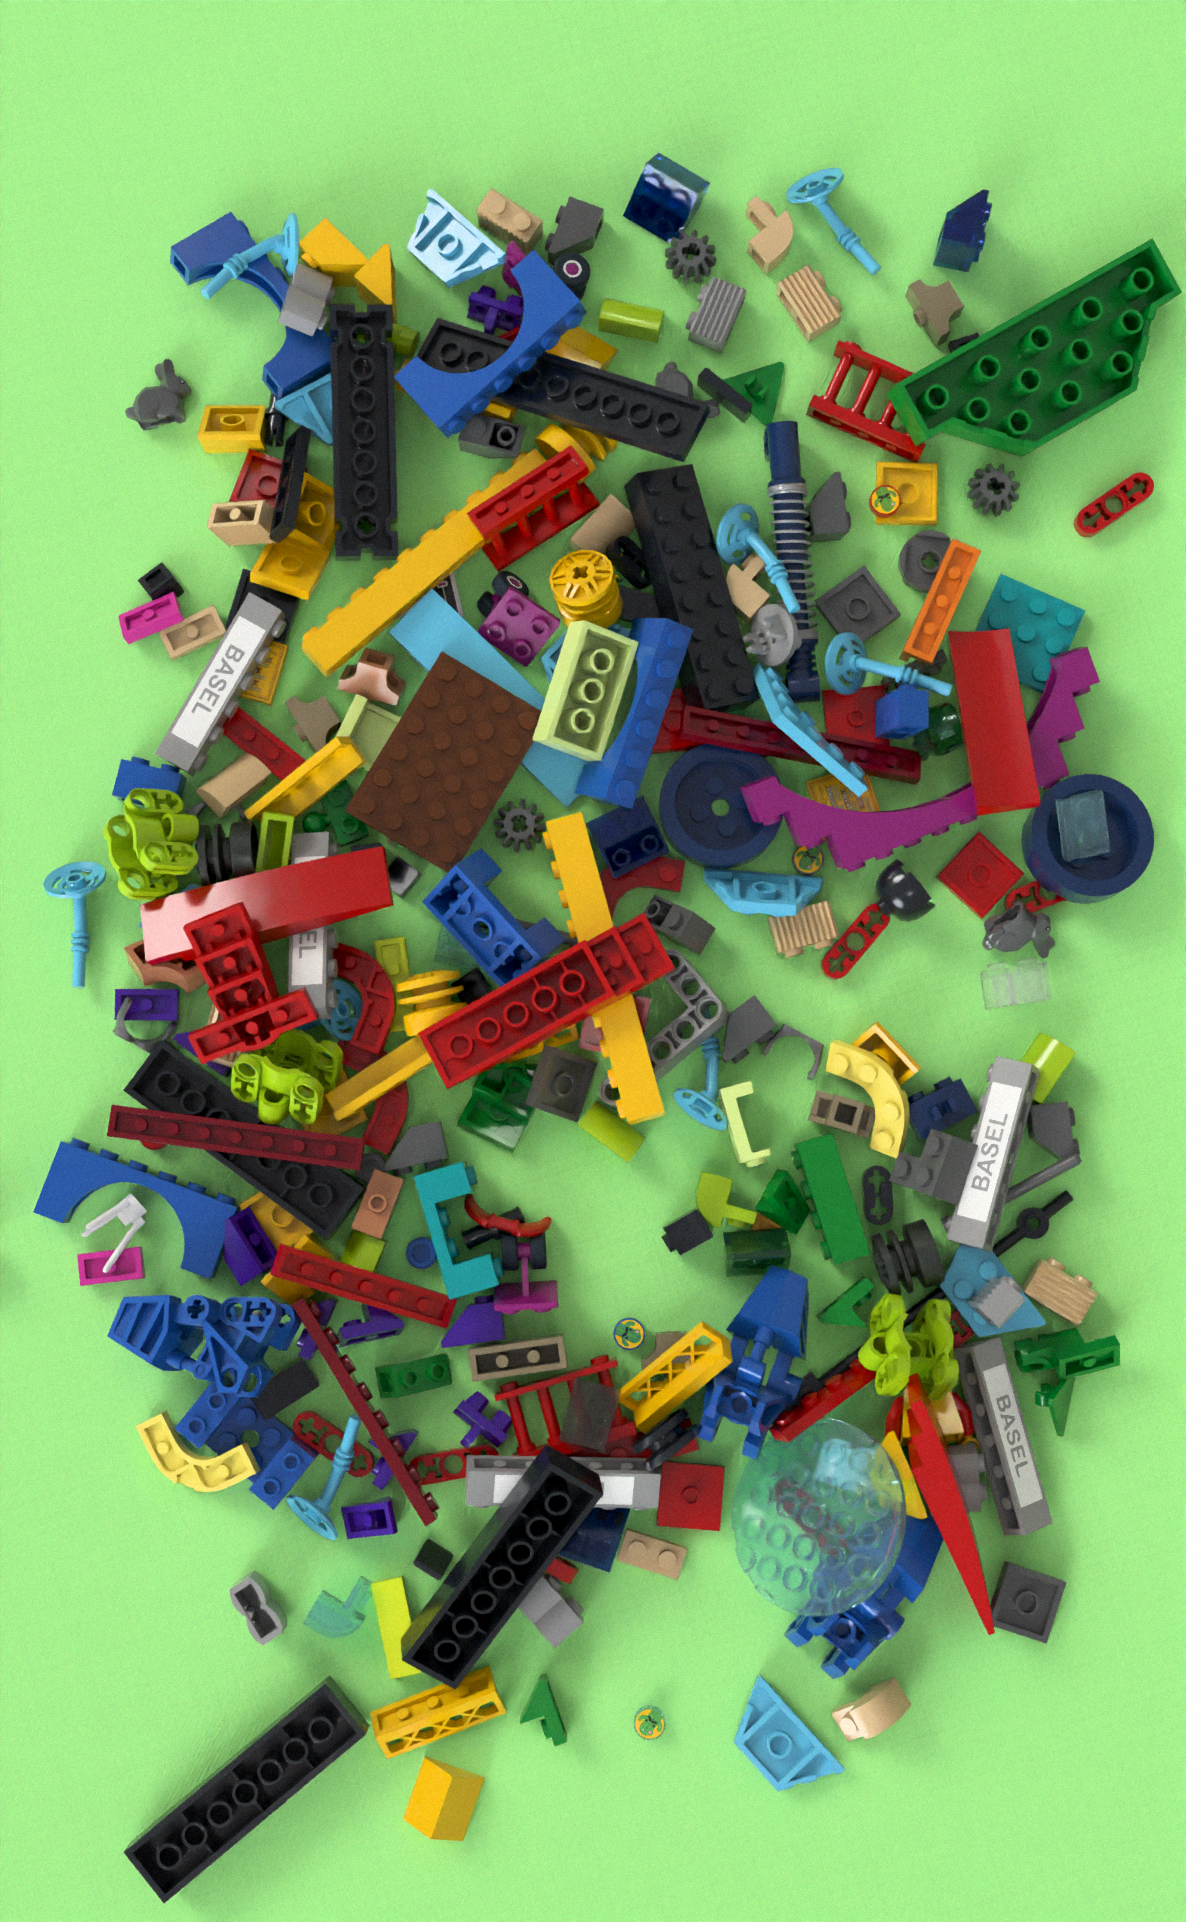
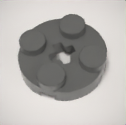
(916, 549)

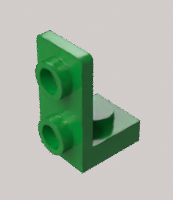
(413, 1376)

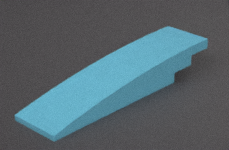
(437, 627)

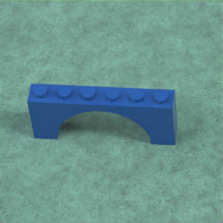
(202, 257)
(547, 315)
(622, 767)
(81, 1171)

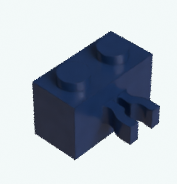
(939, 1108)

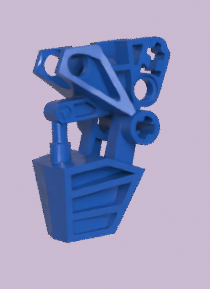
(771, 1316)
(170, 1331)
(874, 1620)

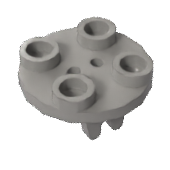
(773, 635)

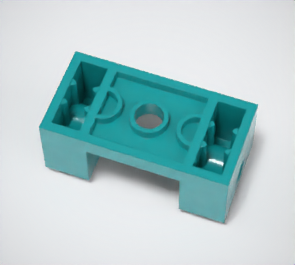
(469, 1274)

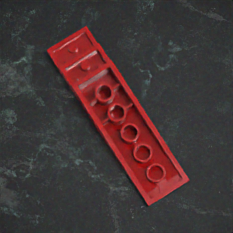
(277, 901)
(546, 1000)
(944, 1495)

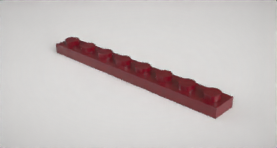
(767, 739)
(236, 1137)
(373, 1420)

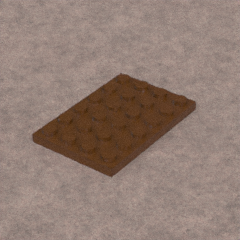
(446, 763)

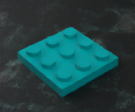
(1037, 625)

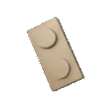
(193, 633)
(652, 1553)

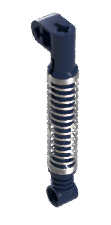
(788, 491)

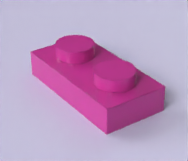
(150, 618)
(127, 1267)

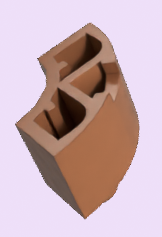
(174, 971)

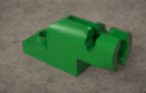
(1066, 1354)

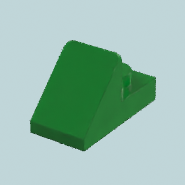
(783, 1202)
(840, 1310)
(543, 1704)

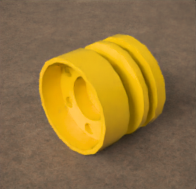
(555, 439)
(586, 588)
(431, 999)

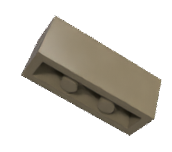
(517, 1357)

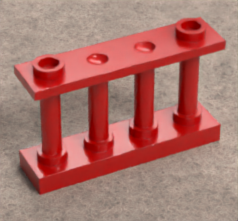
(853, 419)
(524, 496)
(620, 1428)

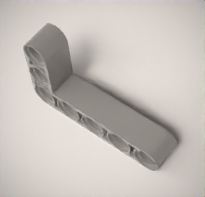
(672, 1034)

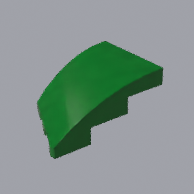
(498, 1104)

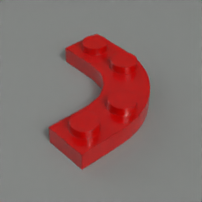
(658, 874)
(377, 997)
(389, 1110)

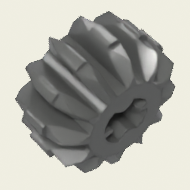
(678, 254)
(998, 481)
(530, 823)

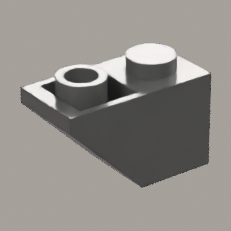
(576, 229)
(491, 437)
(828, 511)
(679, 924)
(744, 1027)
(1051, 1129)
(418, 1146)

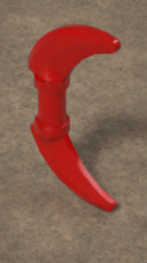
(513, 1227)

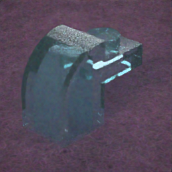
(339, 1619)

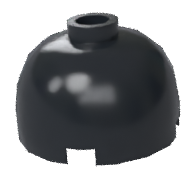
(901, 894)

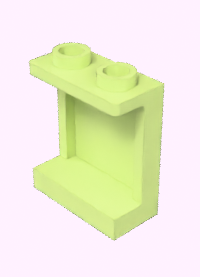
(368, 728)
(736, 1130)

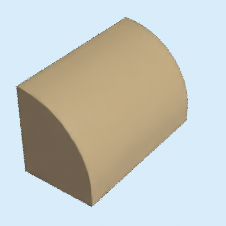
(604, 526)
(234, 784)

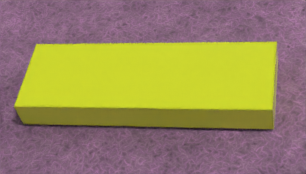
(394, 960)
(394, 1621)

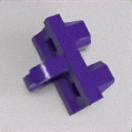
(486, 309)
(492, 1430)

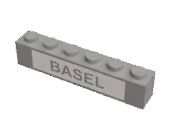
(221, 684)
(312, 951)
(998, 1139)
(1002, 1436)
(623, 1480)

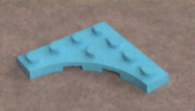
(801, 729)

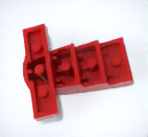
(240, 987)

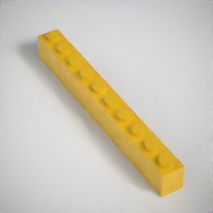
(408, 580)
(590, 917)

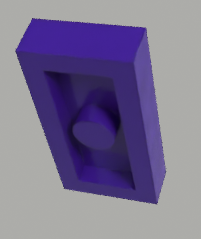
(149, 1004)

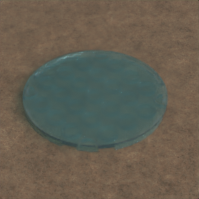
(819, 1519)

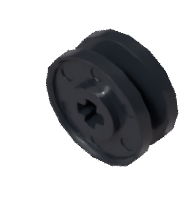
(665, 1438)

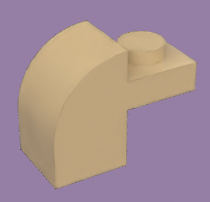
(775, 235)
(744, 592)
(873, 1712)

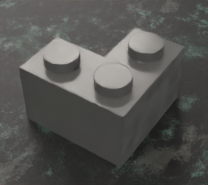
(940, 1169)

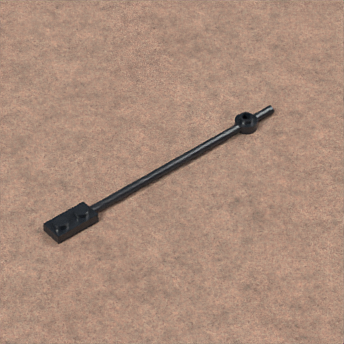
(812, 1384)

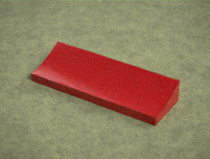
(993, 721)

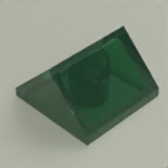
(755, 1251)

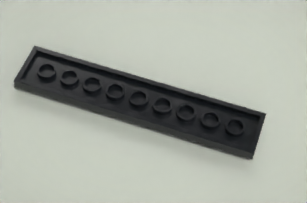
(576, 393)

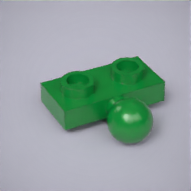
(346, 827)

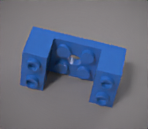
(464, 901)
(220, 1423)

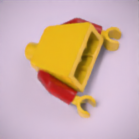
(951, 1412)

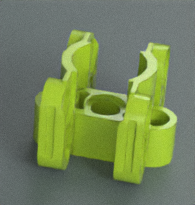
(154, 844)
(283, 1074)
(905, 1353)

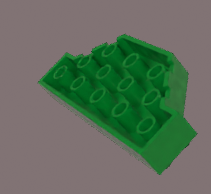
(1044, 364)

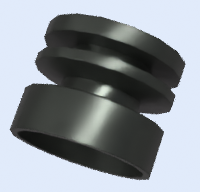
(224, 854)
(907, 1258)

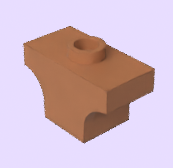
(373, 678)
(378, 1204)

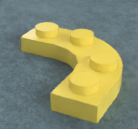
(877, 1079)
(188, 1468)

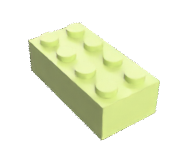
(585, 691)

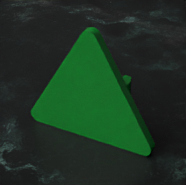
(760, 389)
(1057, 1400)

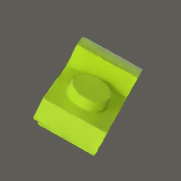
(712, 1200)

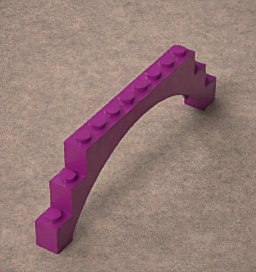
(865, 835)

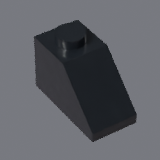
(686, 1232)

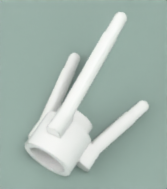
(127, 1211)

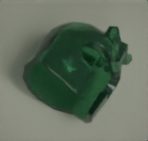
(942, 734)

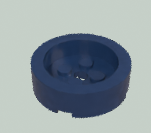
(686, 811)
(1096, 876)

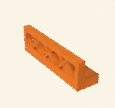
(940, 602)

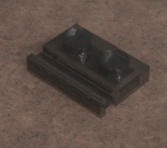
(939, 661)
(590, 1415)

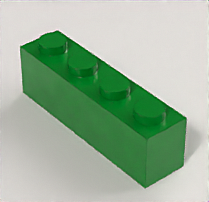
(831, 1199)

